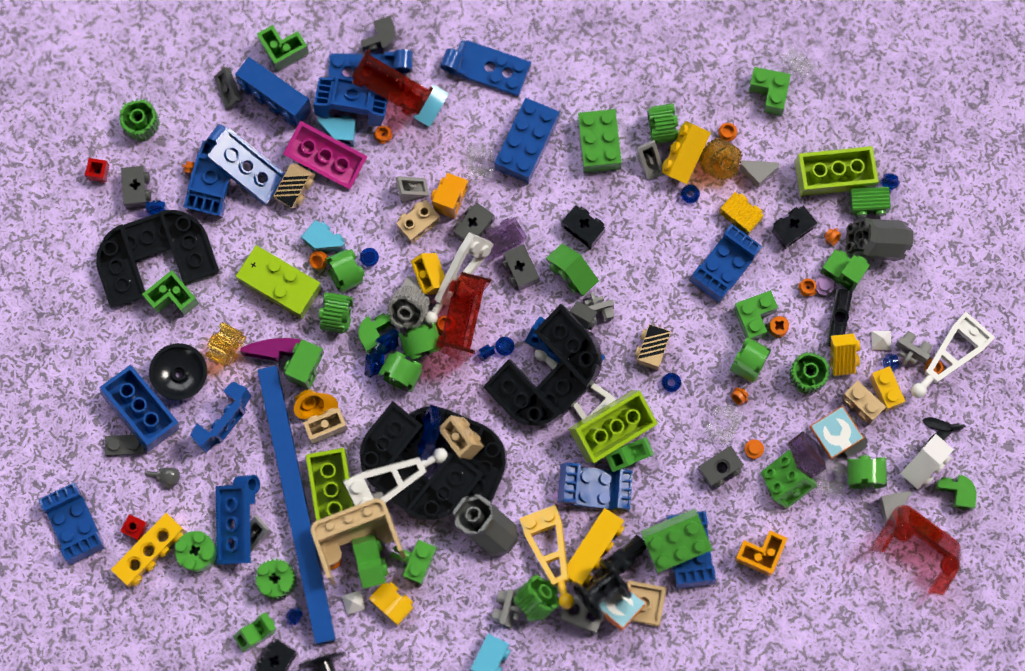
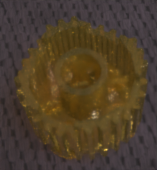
(720, 159)
(225, 345)

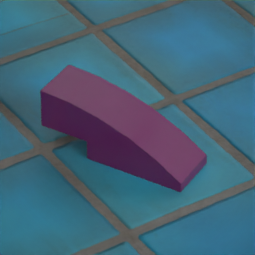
(270, 349)

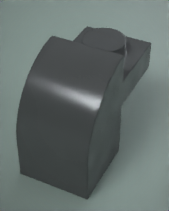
(385, 36)

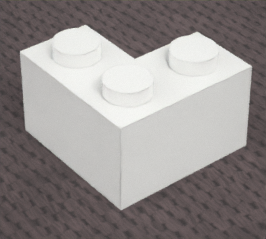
(927, 461)

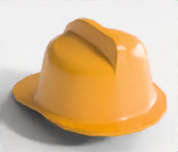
(311, 403)

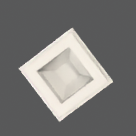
(881, 340)
(353, 602)

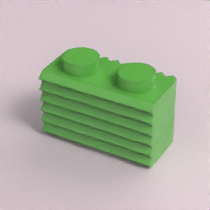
(869, 201)

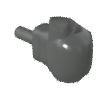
(166, 476)

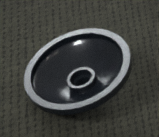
(172, 360)

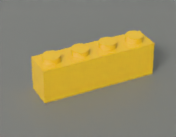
(594, 546)

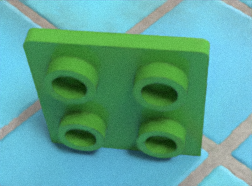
(786, 481)

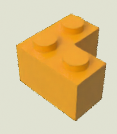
(449, 195)
(762, 558)

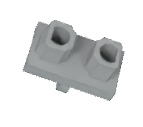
(604, 307)
(906, 345)
(510, 610)

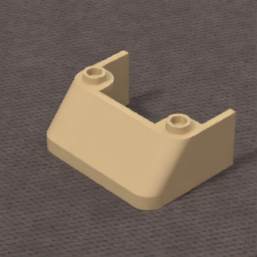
(352, 524)

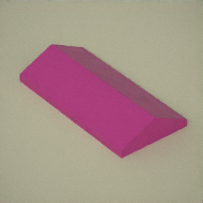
(325, 155)

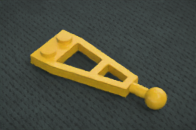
(540, 522)

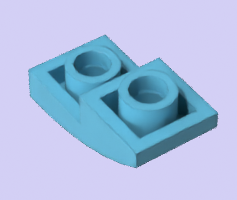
(432, 106)

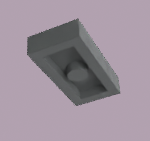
(227, 88)
(123, 445)

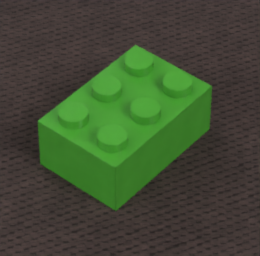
(599, 140)
(676, 540)

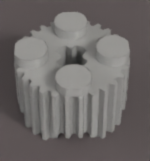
(408, 307)

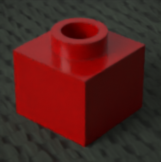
(94, 165)
(137, 533)

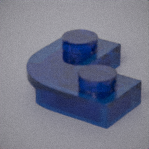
(385, 344)
(432, 427)

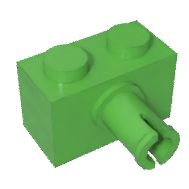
(417, 561)

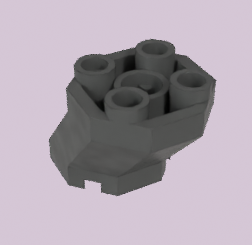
(878, 239)
(486, 525)

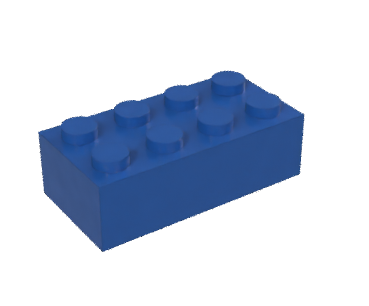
(273, 92)
(527, 140)
(139, 408)

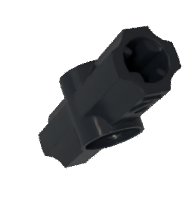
(840, 307)
(625, 556)

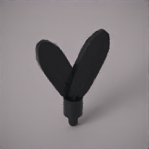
(944, 427)

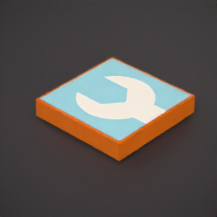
(836, 432)
(621, 610)

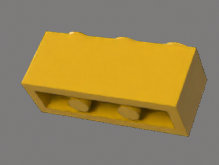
(685, 152)

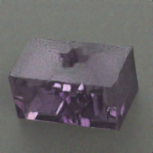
(514, 234)
(807, 455)

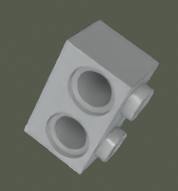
(580, 620)

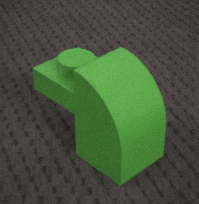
(369, 330)
(629, 454)
(963, 490)
(255, 633)

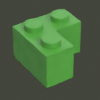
(282, 51)
(772, 84)
(572, 269)
(845, 270)
(170, 290)
(750, 314)
(303, 365)
(369, 561)

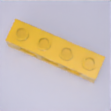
(123, 568)

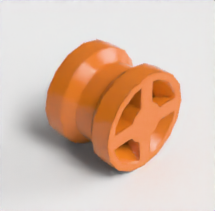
(776, 330)

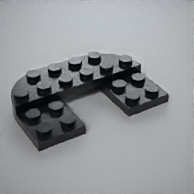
(146, 238)
(563, 386)
(489, 460)
(423, 497)

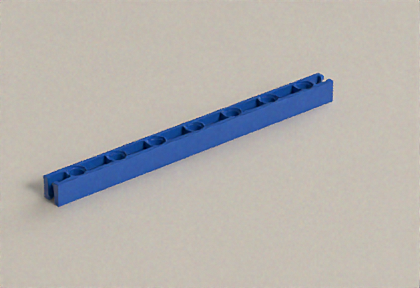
(296, 505)

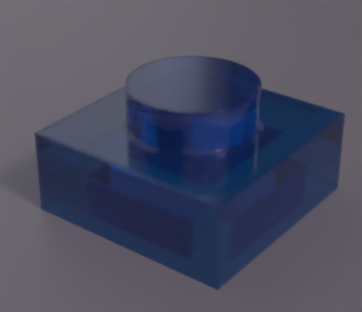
(155, 207)

